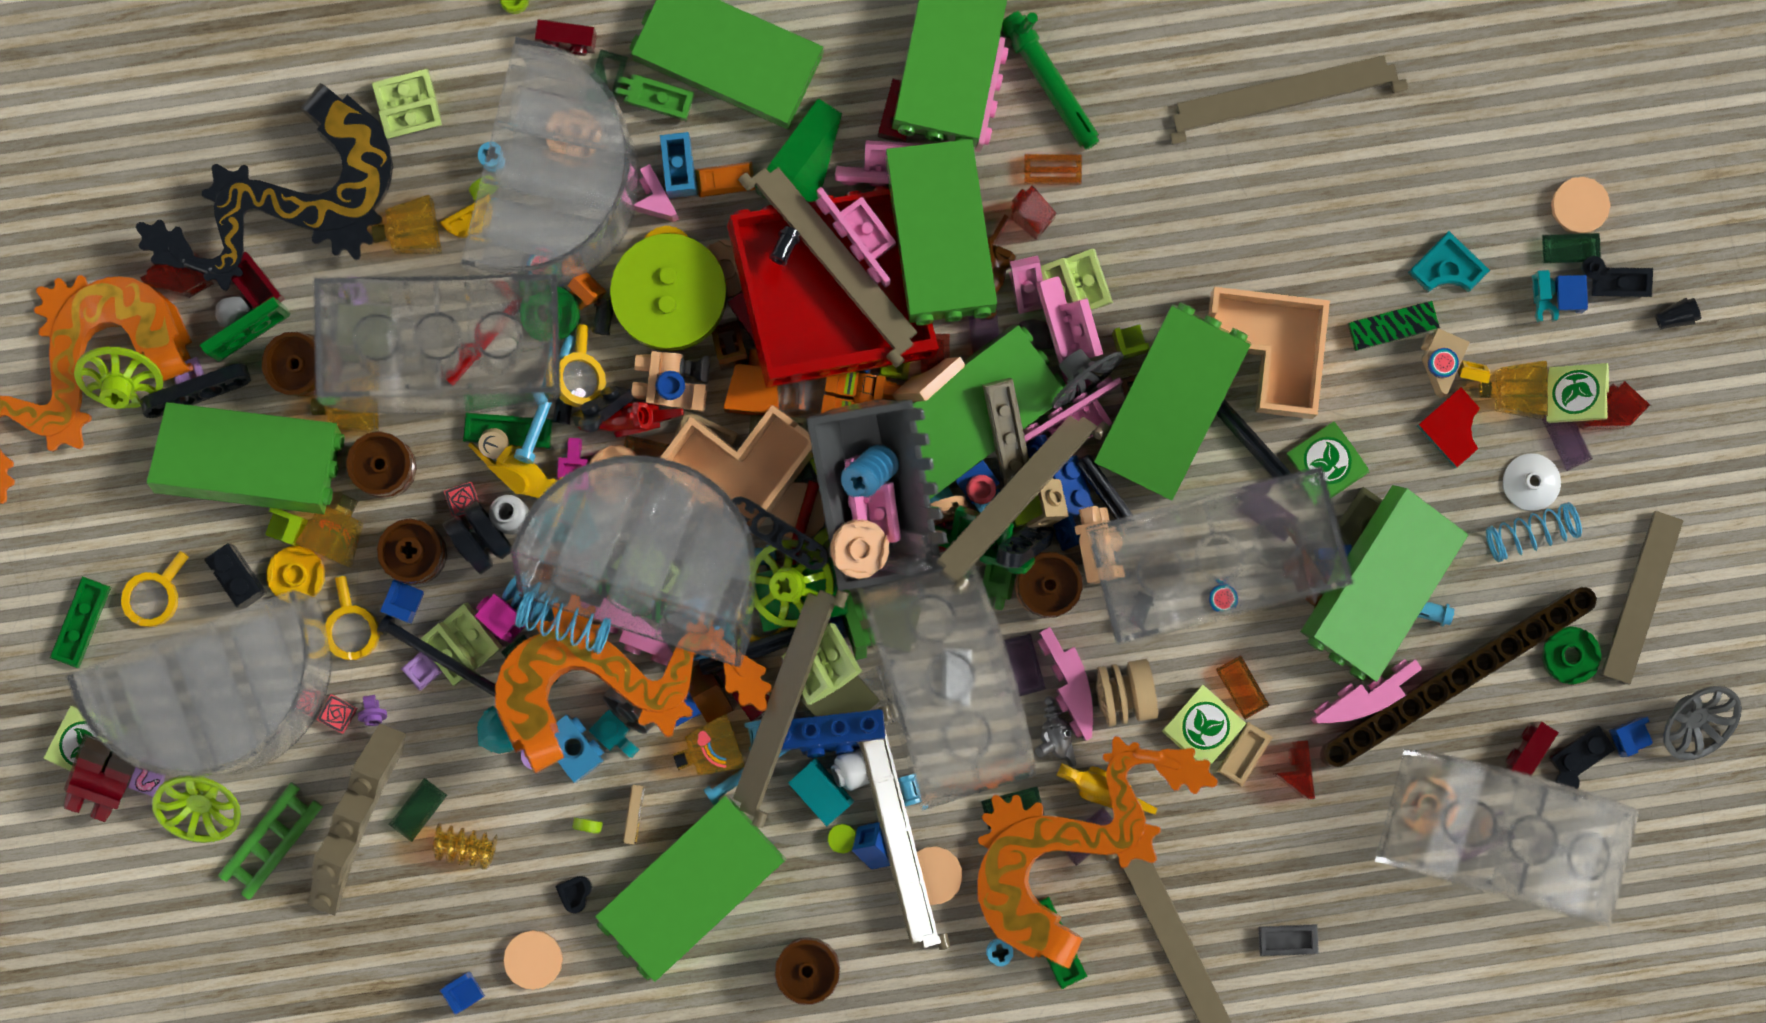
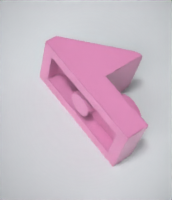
(658, 203)
(1024, 277)

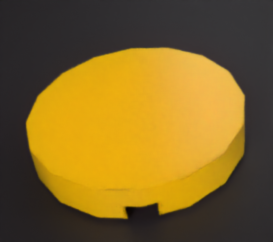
(295, 570)

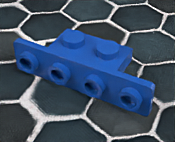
(1075, 493)
(834, 732)

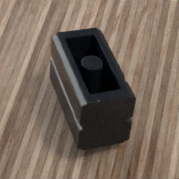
(235, 576)

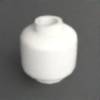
(500, 513)
(850, 770)

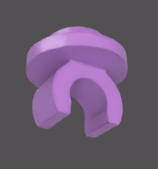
(373, 713)

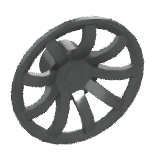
(1078, 368)
(1695, 716)

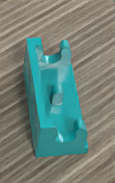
(821, 792)

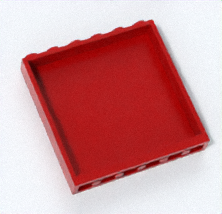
(800, 313)

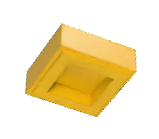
(1474, 371)

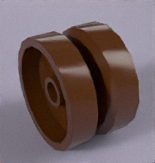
(291, 364)
(366, 457)
(400, 539)
(1054, 602)
(791, 978)

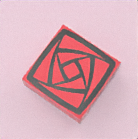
(460, 497)
(337, 714)

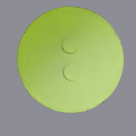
(668, 292)

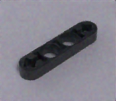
(196, 389)
(781, 528)
(1024, 546)

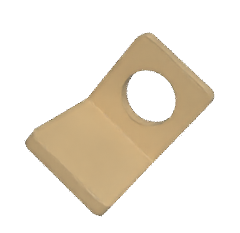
(1052, 505)

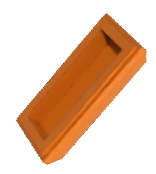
(722, 179)

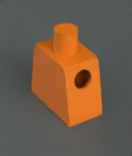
(748, 390)

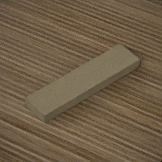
(1006, 427)

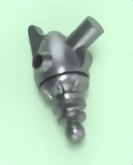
(1056, 735)

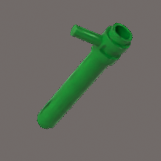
(1027, 43)

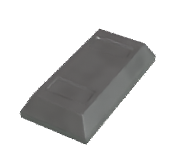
(1288, 940)

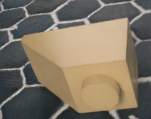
(1438, 340)

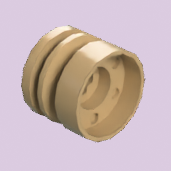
(1127, 692)

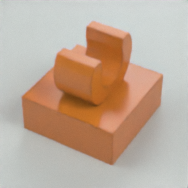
(586, 289)

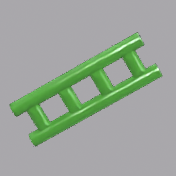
(270, 859)

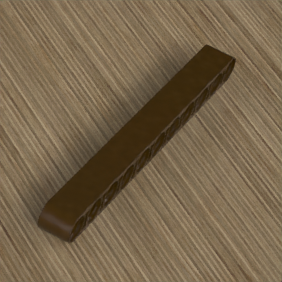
(1472, 675)

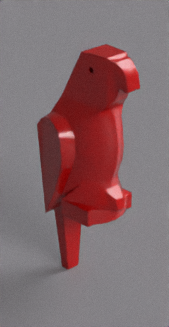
(637, 418)

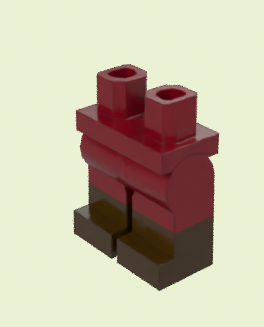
(94, 784)

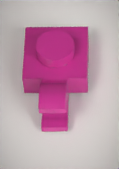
(573, 460)

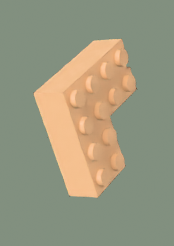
(1289, 339)
(758, 469)

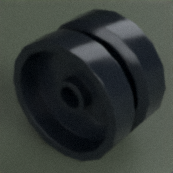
(474, 539)

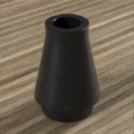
(1679, 314)

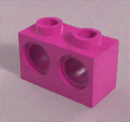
(498, 617)

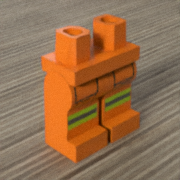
(856, 386)

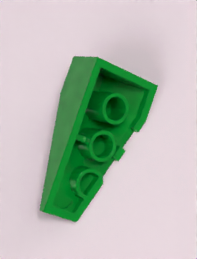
(808, 150)

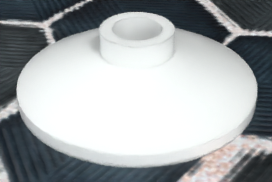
(1518, 487)

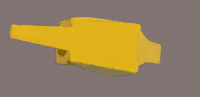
(518, 476)
(1093, 785)

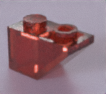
(1032, 212)
(176, 280)
(1623, 409)

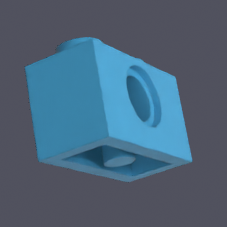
(678, 165)
(589, 756)

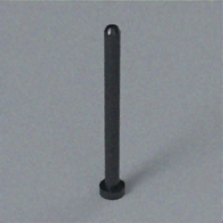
(388, 626)

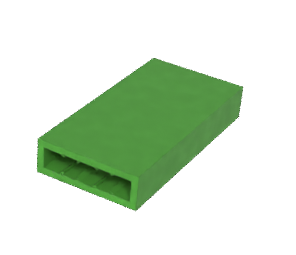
(729, 56)
(949, 69)
(941, 231)
(1173, 400)
(958, 411)
(245, 458)
(1393, 577)
(689, 889)

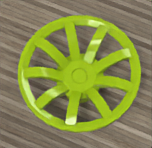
(115, 386)
(788, 583)
(198, 801)

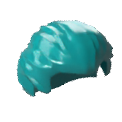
(492, 733)

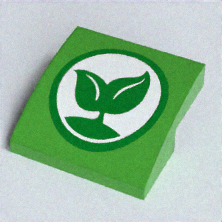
(1336, 456)

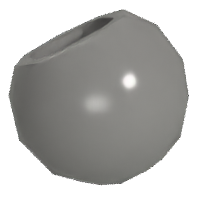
(231, 309)

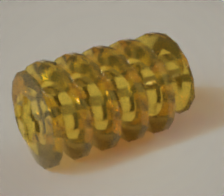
(464, 847)

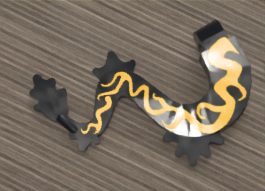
(333, 215)

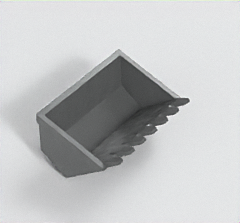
(849, 433)

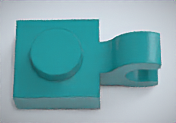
(1543, 290)
(612, 732)

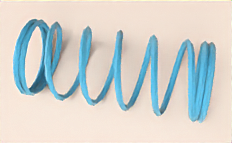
(1497, 535)
(522, 618)

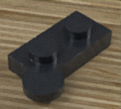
(1617, 280)
(602, 407)
(1580, 756)

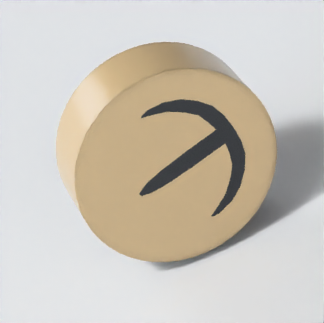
(493, 443)

